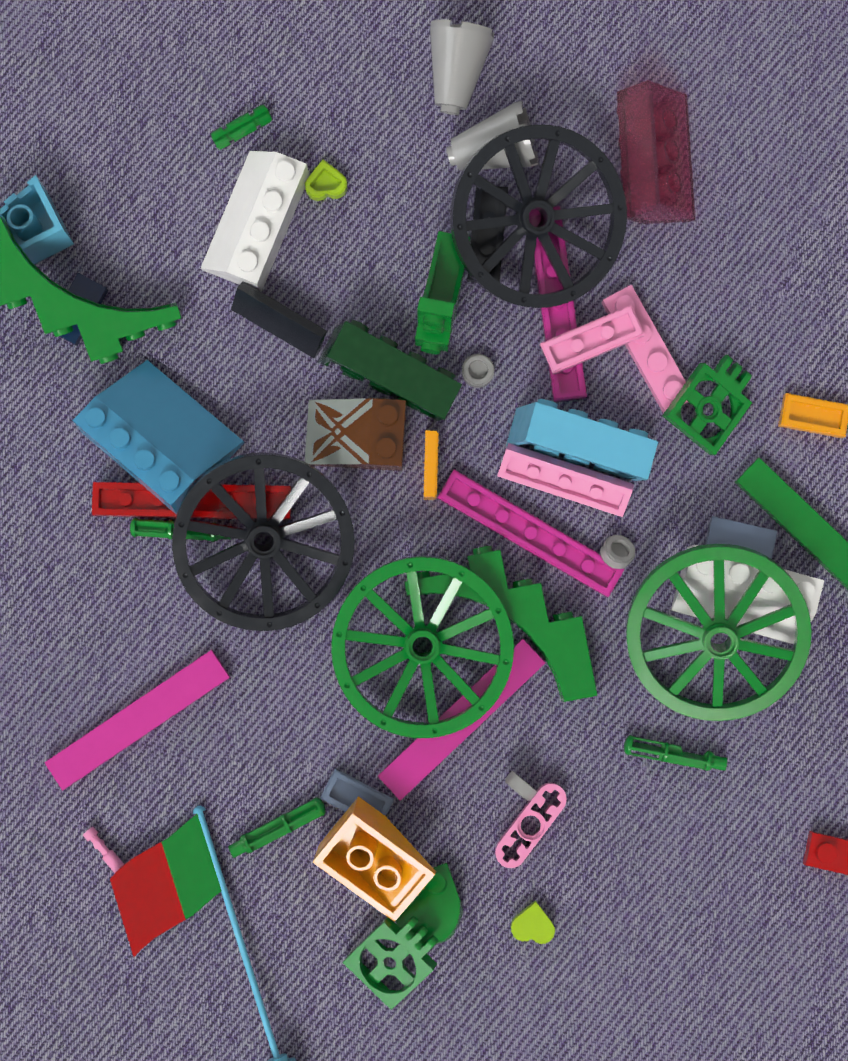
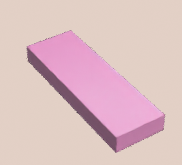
(592, 339)

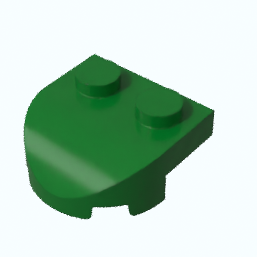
(436, 907)

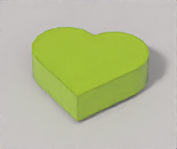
(325, 182)
(533, 924)

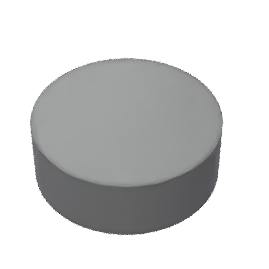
(478, 370)
(617, 551)
(520, 786)

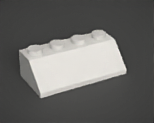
(256, 218)
(737, 579)

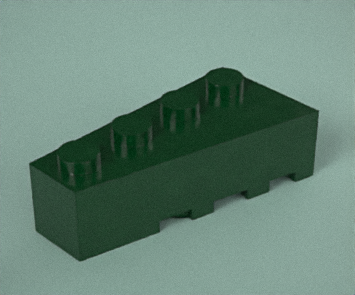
(391, 369)

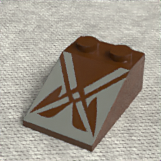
(356, 433)

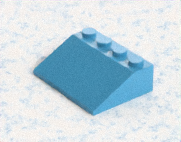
(157, 433)

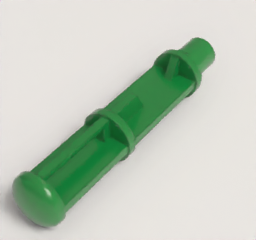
(164, 529)
(673, 754)
(278, 827)

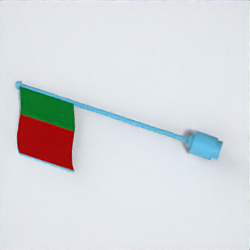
(172, 885)

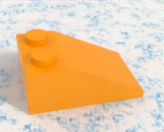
(374, 860)

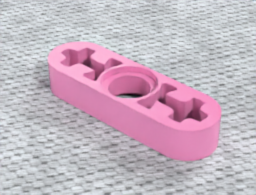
(509, 840)

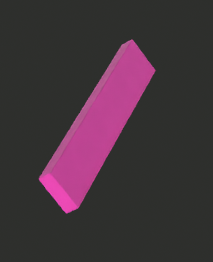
(557, 319)
(529, 533)
(137, 720)
(427, 753)

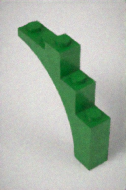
(61, 309)
(559, 641)

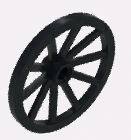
(616, 208)
(221, 609)

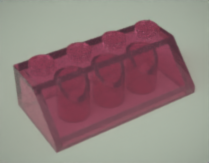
(655, 154)

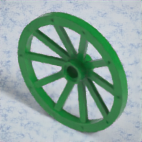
(727, 650)
(385, 719)

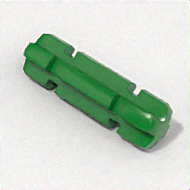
(241, 127)

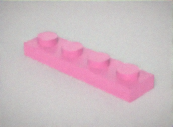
(649, 351)
(565, 480)

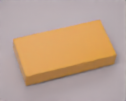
(814, 415)
(431, 465)

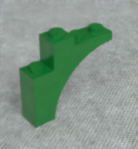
(440, 298)

